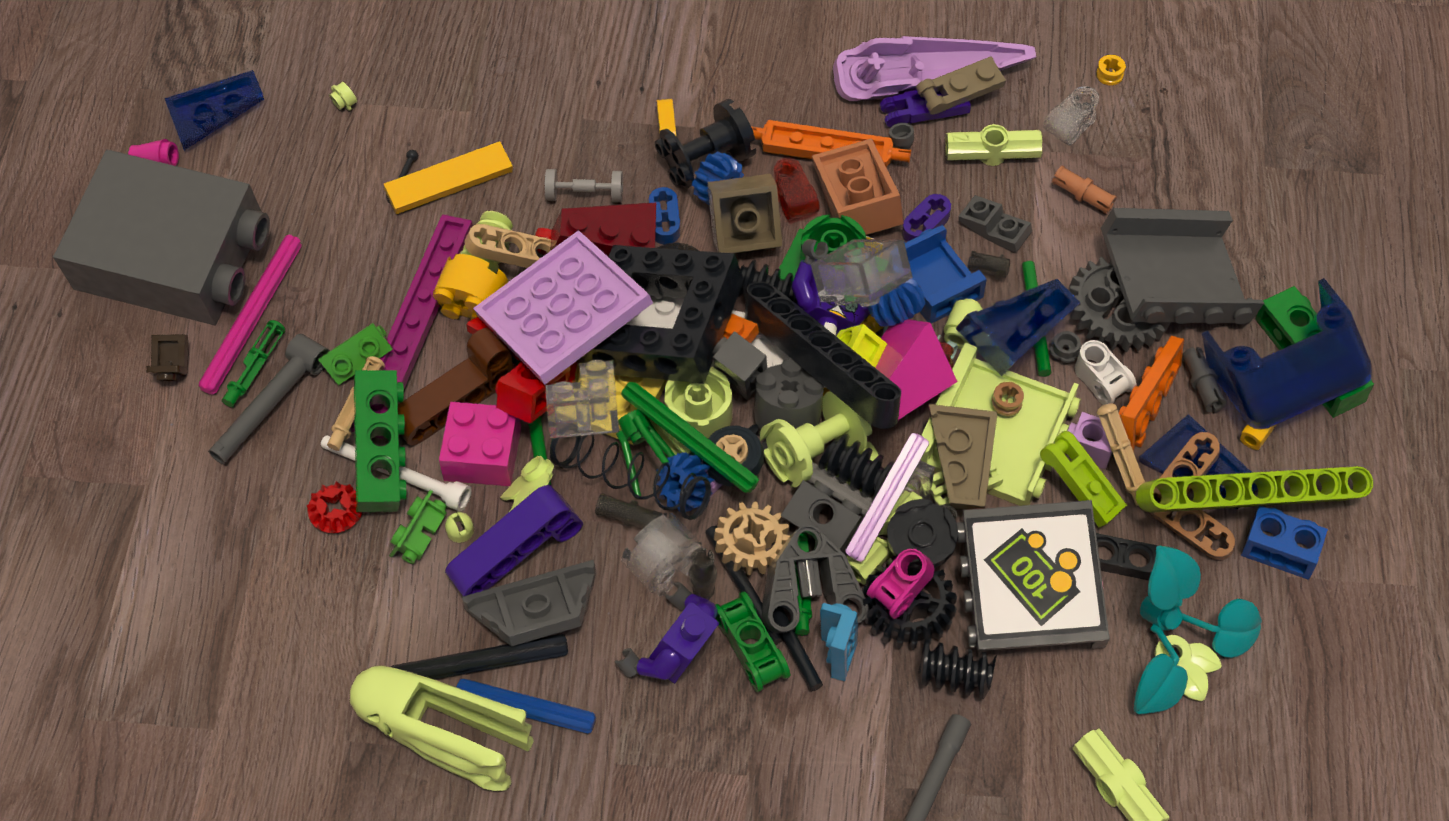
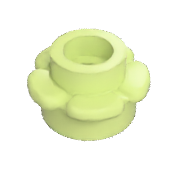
(342, 96)

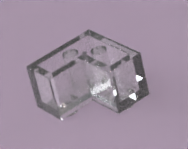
(585, 405)

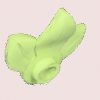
(533, 476)
(1197, 661)

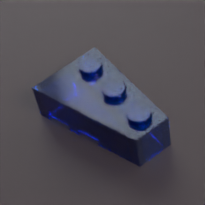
(1017, 325)

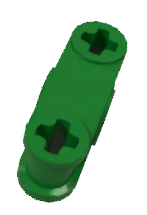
(761, 660)

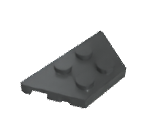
(535, 604)

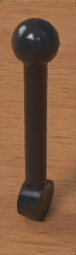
(411, 156)

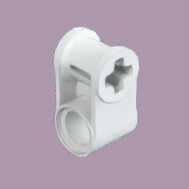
(1107, 376)

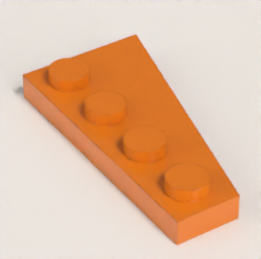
(1147, 397)

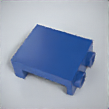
(941, 274)

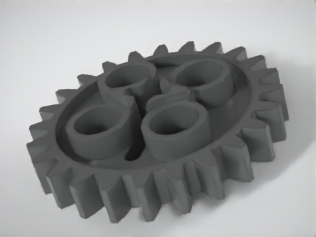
(1100, 291)

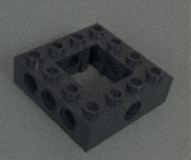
(684, 353)

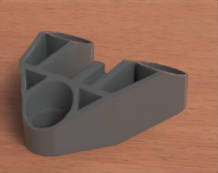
(781, 582)

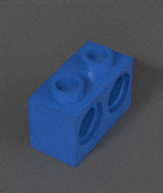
(1282, 548)

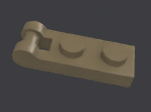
(961, 85)

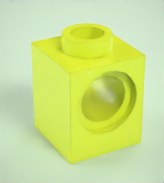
(863, 342)

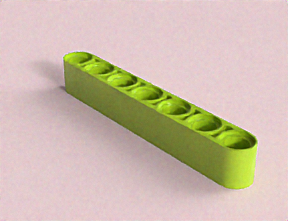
(1240, 493)

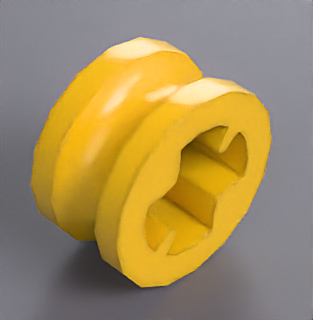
(1113, 77)

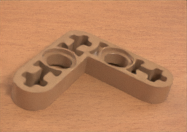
(1217, 529)

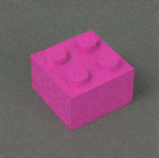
(479, 445)

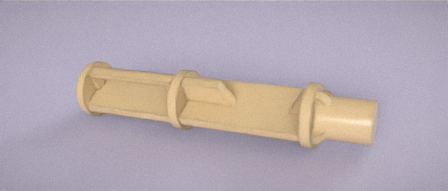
(346, 416)
(1121, 448)

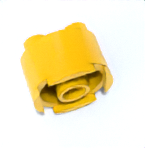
(466, 284)

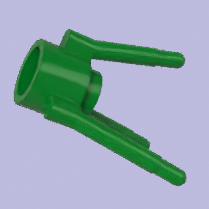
(638, 429)

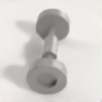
(583, 185)

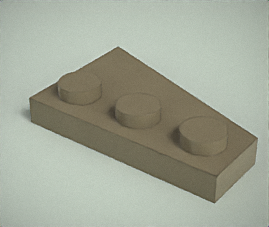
(965, 452)

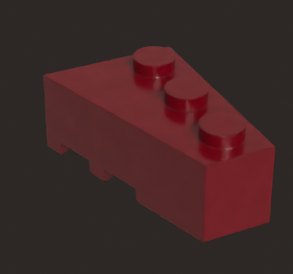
(608, 225)

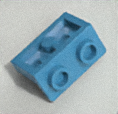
(840, 633)

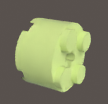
(702, 405)

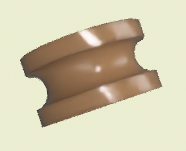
(1009, 389)

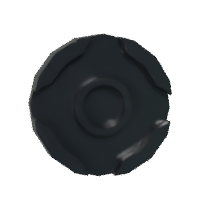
(925, 528)

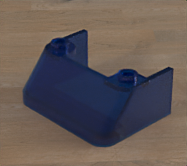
(1298, 375)

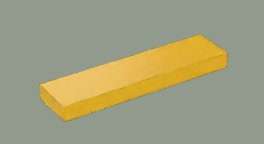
(448, 177)

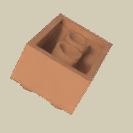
(859, 186)

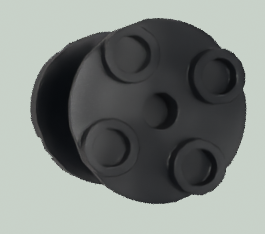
(728, 133)

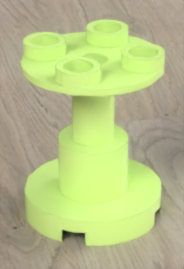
(792, 449)

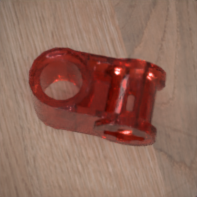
(794, 190)

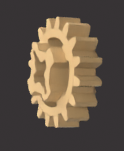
(748, 542)

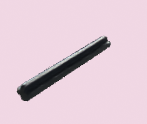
(488, 658)

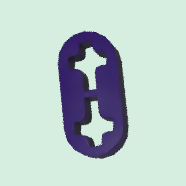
(921, 215)

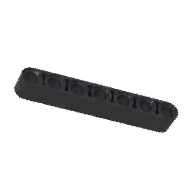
(823, 355)

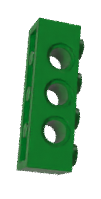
(1279, 321)
(369, 389)

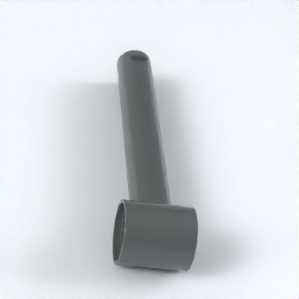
(302, 357)

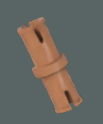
(1084, 189)

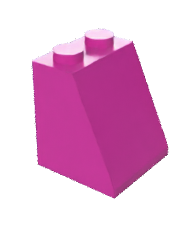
(915, 363)

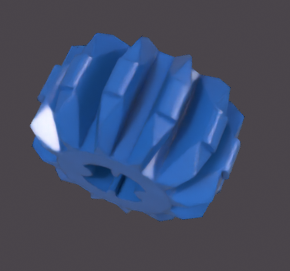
(715, 168)
(898, 304)
(680, 467)

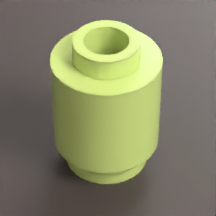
(957, 314)

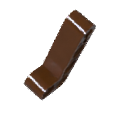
(465, 383)

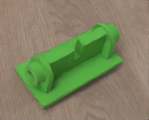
(353, 352)
(410, 539)

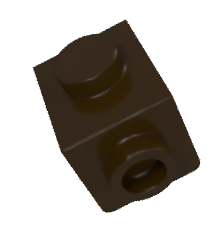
(168, 356)

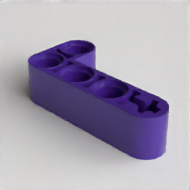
(513, 539)

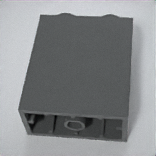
(162, 237)

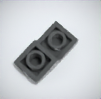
(990, 222)

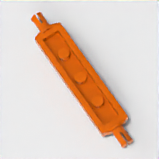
(809, 140)

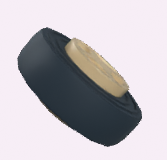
(740, 445)

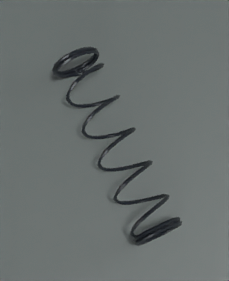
(684, 493)

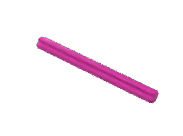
(249, 315)

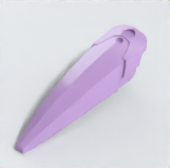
(899, 64)

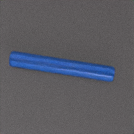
(535, 708)

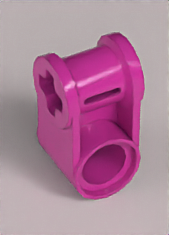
(900, 584)

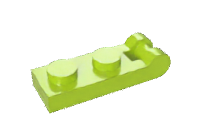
(1083, 477)

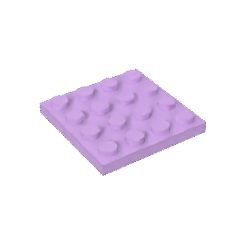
(562, 306)

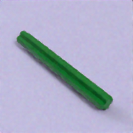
(690, 437)

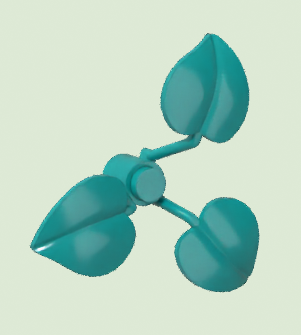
(1171, 580)

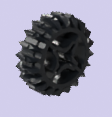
(939, 609)

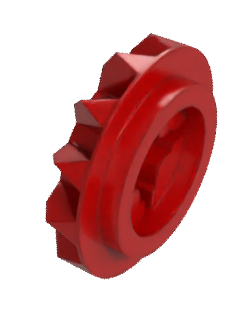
(336, 520)

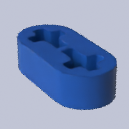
(670, 215)

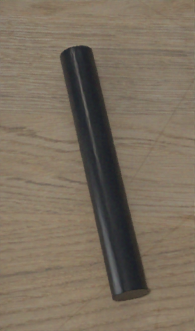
(798, 652)

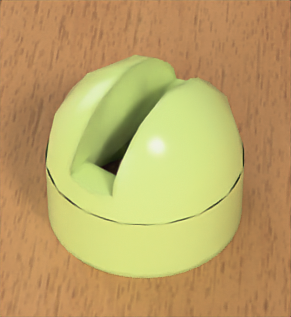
(453, 531)

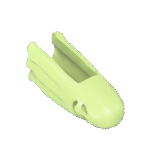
(398, 700)

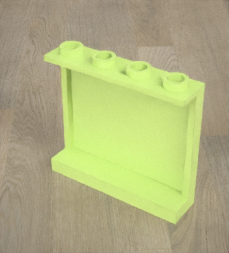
(1017, 436)

